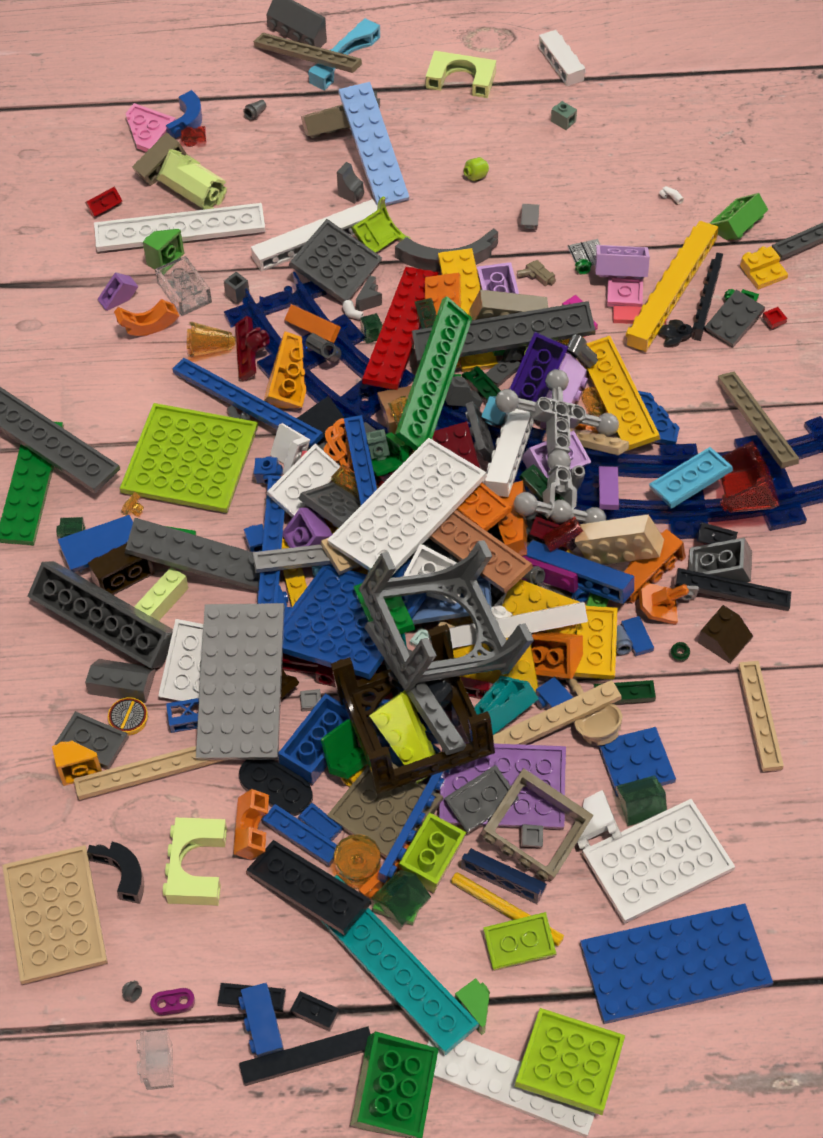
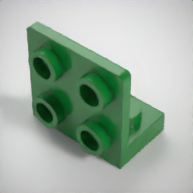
(342, 751)

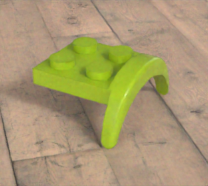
(377, 229)

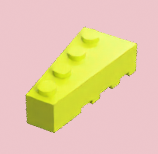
(403, 729)

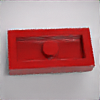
(103, 201)

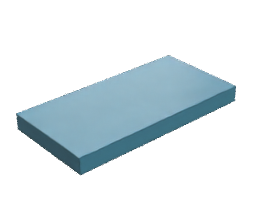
(690, 477)

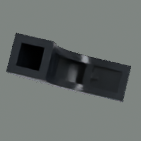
(132, 880)

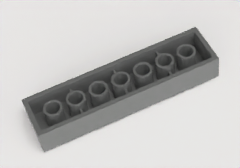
(101, 614)

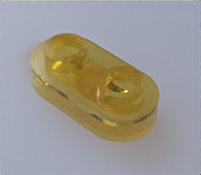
(592, 402)

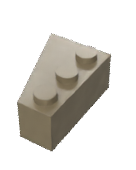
(325, 121)
(151, 162)

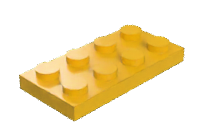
(528, 597)
(598, 643)

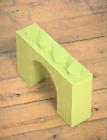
(445, 63)
(188, 835)

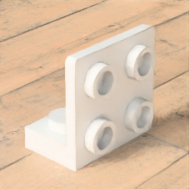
(288, 446)

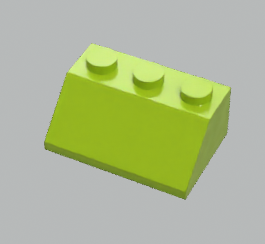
(432, 851)

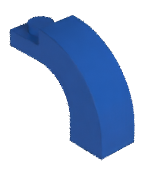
(191, 106)

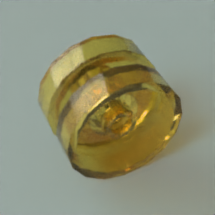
(357, 860)

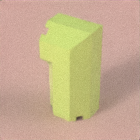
(192, 180)

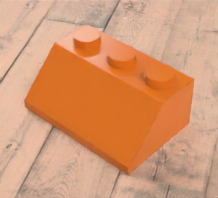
(556, 653)

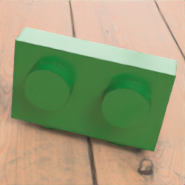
(399, 453)

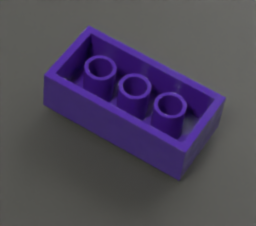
(539, 359)

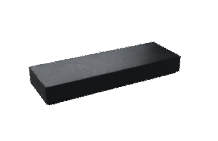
(230, 992)

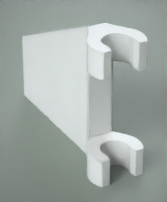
(600, 822)

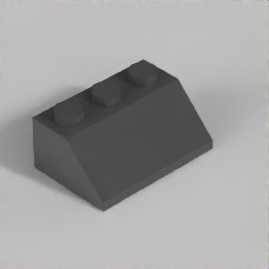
(119, 680)

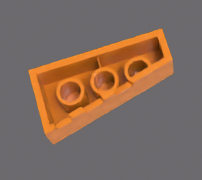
(513, 526)

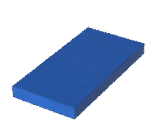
(94, 542)

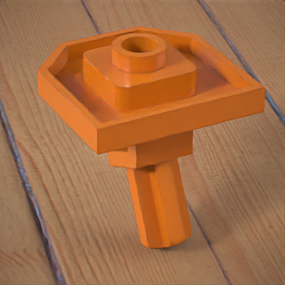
(660, 602)

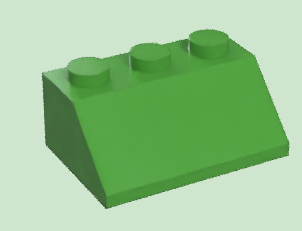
(740, 216)

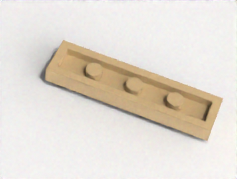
(601, 442)

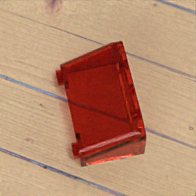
(750, 482)

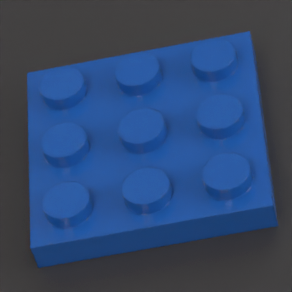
(637, 757)

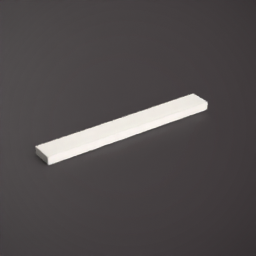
(535, 621)

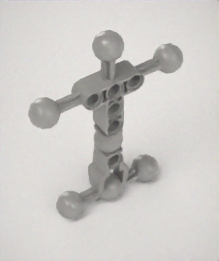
(559, 419)

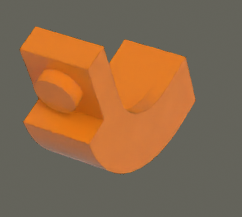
(148, 322)

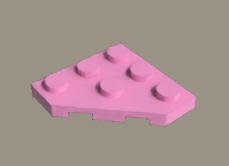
(147, 125)

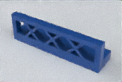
(183, 722)

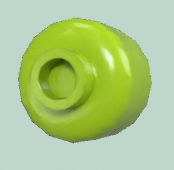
(476, 168)

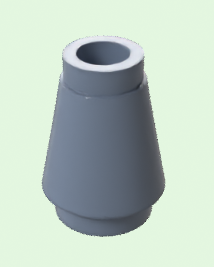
(623, 642)

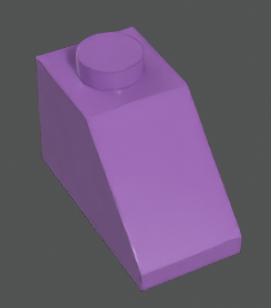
(117, 291)

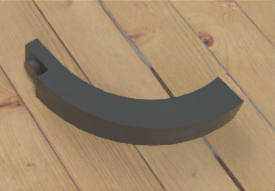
(427, 257)

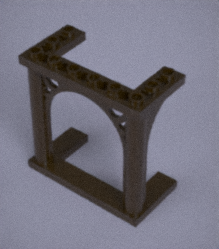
(385, 778)

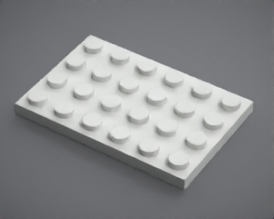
(658, 860)

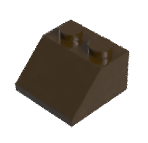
(725, 634)

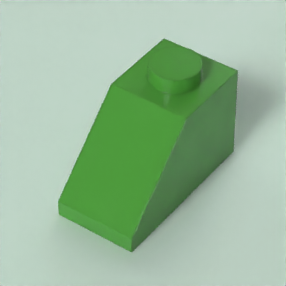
(475, 1000)

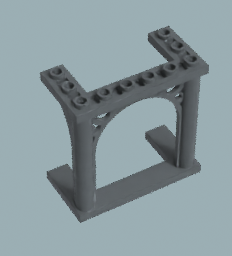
(462, 575)

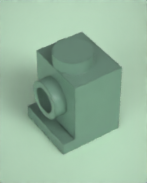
(378, 439)

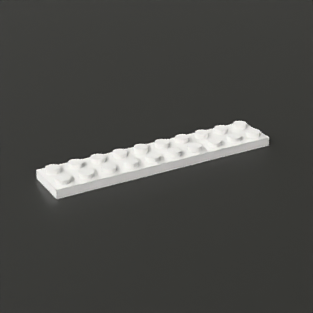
(193, 226)

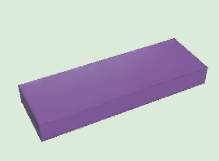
(608, 488)

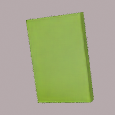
(519, 941)

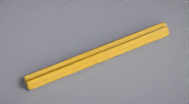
(496, 902)

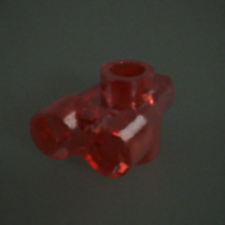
(191, 136)

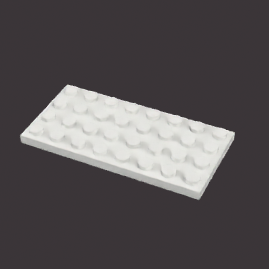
(408, 506)

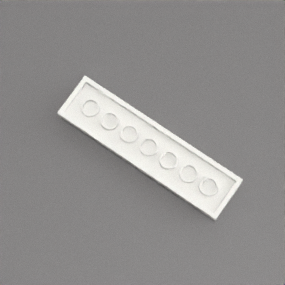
(494, 1078)

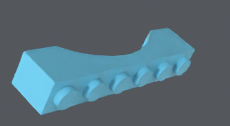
(362, 36)

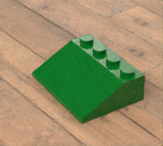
(394, 1086)

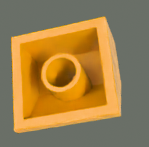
(74, 761)

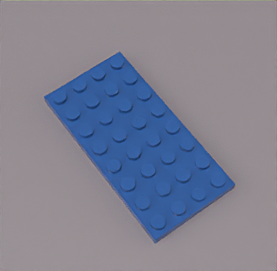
(675, 963)

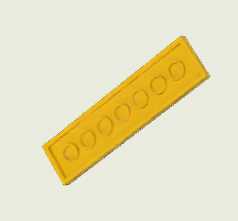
(464, 263)
(620, 395)

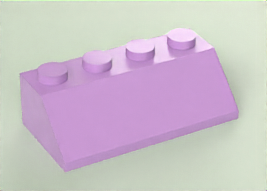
(577, 380)

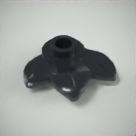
(675, 332)

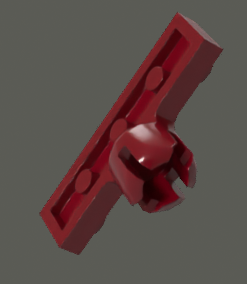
(248, 343)

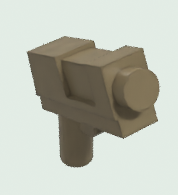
(537, 270)

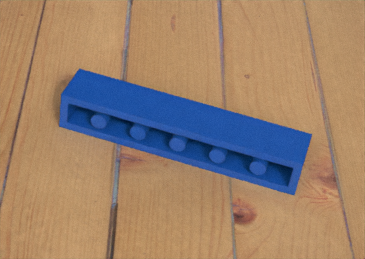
(591, 575)

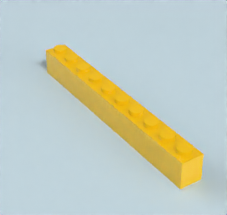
(672, 286)

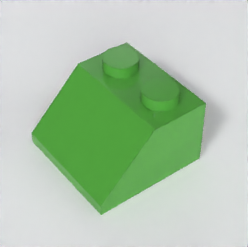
(163, 247)

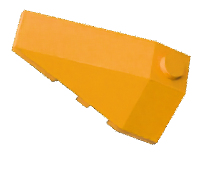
(286, 382)

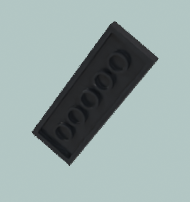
(309, 887)

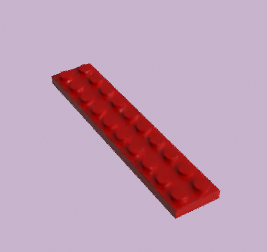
(396, 338)

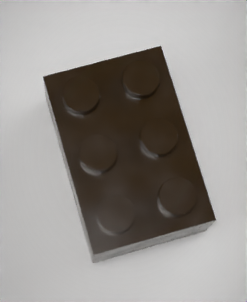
(119, 570)

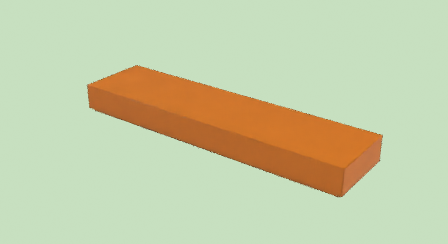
(312, 323)

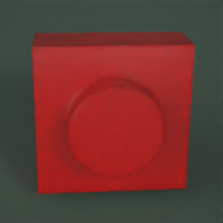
(774, 317)

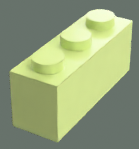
(163, 594)

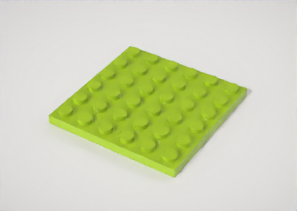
(189, 457)

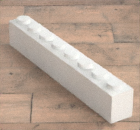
(286, 246)

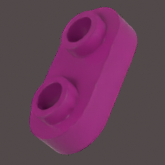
(172, 999)

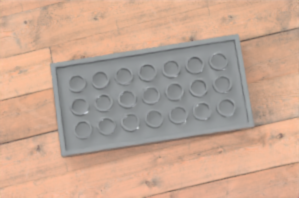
(240, 682)

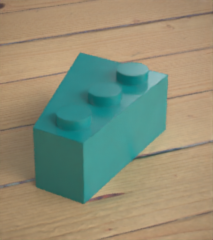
(506, 701)

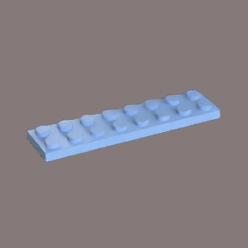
(373, 143)

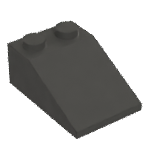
(723, 559)

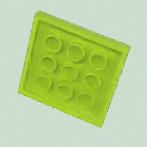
(570, 1061)

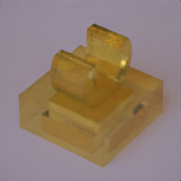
(132, 505)

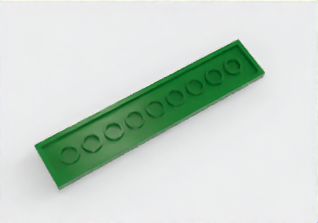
(434, 374)

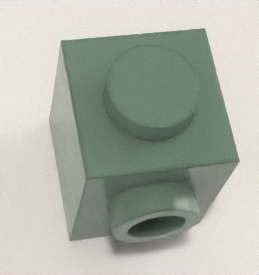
(563, 115)

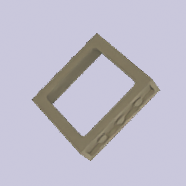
(579, 814)

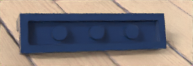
(503, 876)

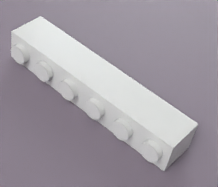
(508, 452)

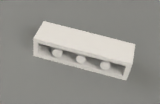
(561, 58)

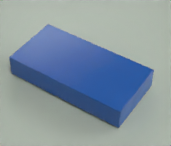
(638, 635)
(318, 820)

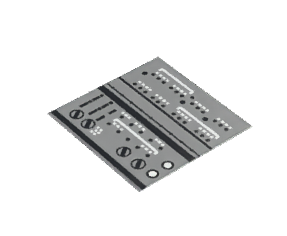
(584, 250)

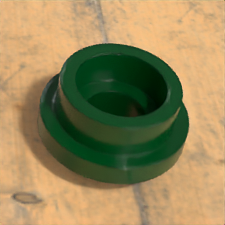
(682, 647)

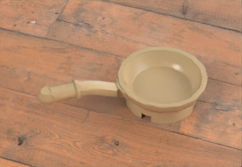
(600, 725)

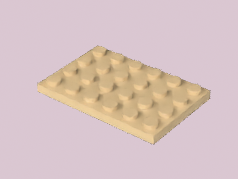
(54, 914)

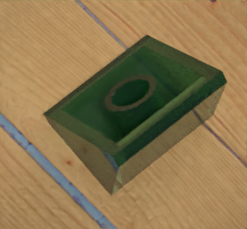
(641, 799)
(401, 897)

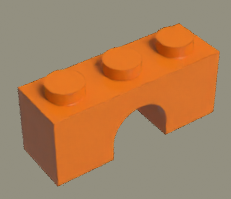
(248, 839)

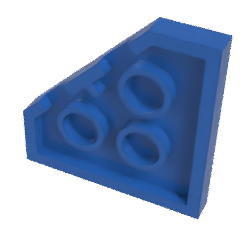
(666, 428)

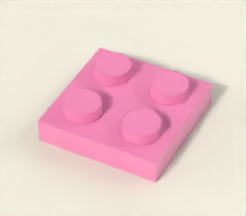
(625, 291)

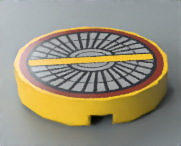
(128, 715)

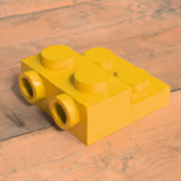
(763, 267)

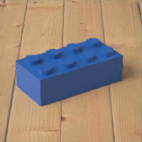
(304, 749)

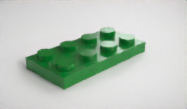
(396, 607)

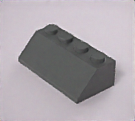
(297, 22)

